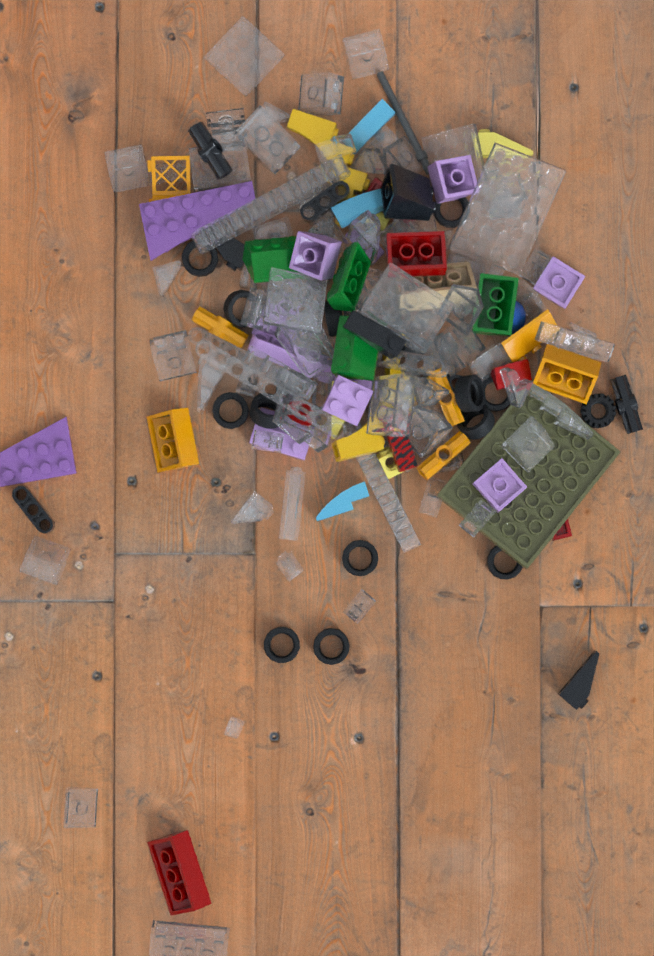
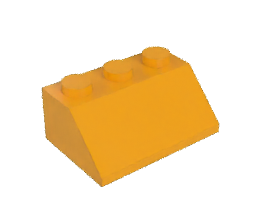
(524, 339)
(567, 373)
(172, 439)

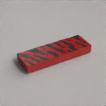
(402, 453)

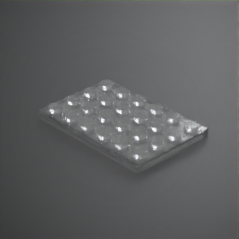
(507, 209)

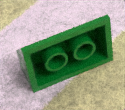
(268, 253)
(349, 278)
(499, 302)
(352, 355)

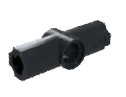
(210, 150)
(626, 404)

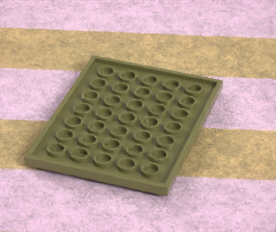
(552, 488)

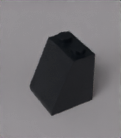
(406, 195)

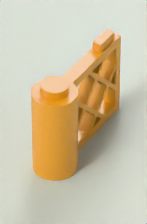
(158, 195)

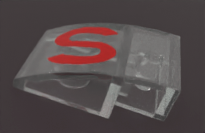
(300, 429)

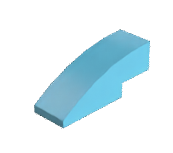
(371, 124)
(352, 208)
(342, 502)

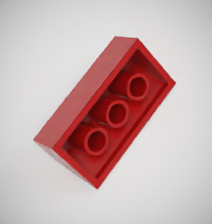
(179, 873)

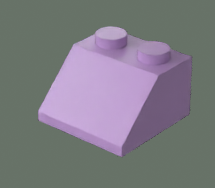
(452, 178)
(315, 255)

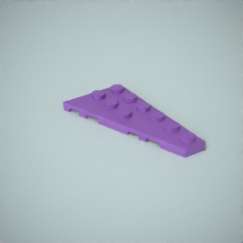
(175, 218)
(39, 456)

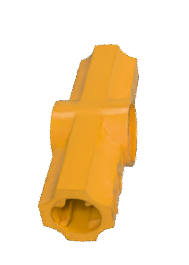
(220, 327)
(451, 409)
(452, 448)

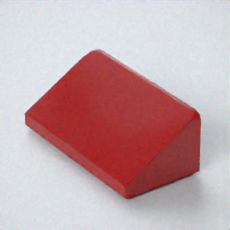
(521, 367)

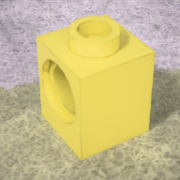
(390, 470)

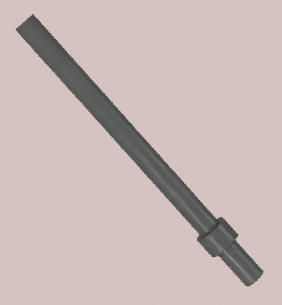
(420, 155)

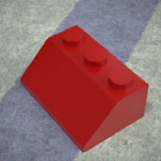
(417, 252)

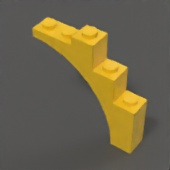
(320, 130)
(360, 442)

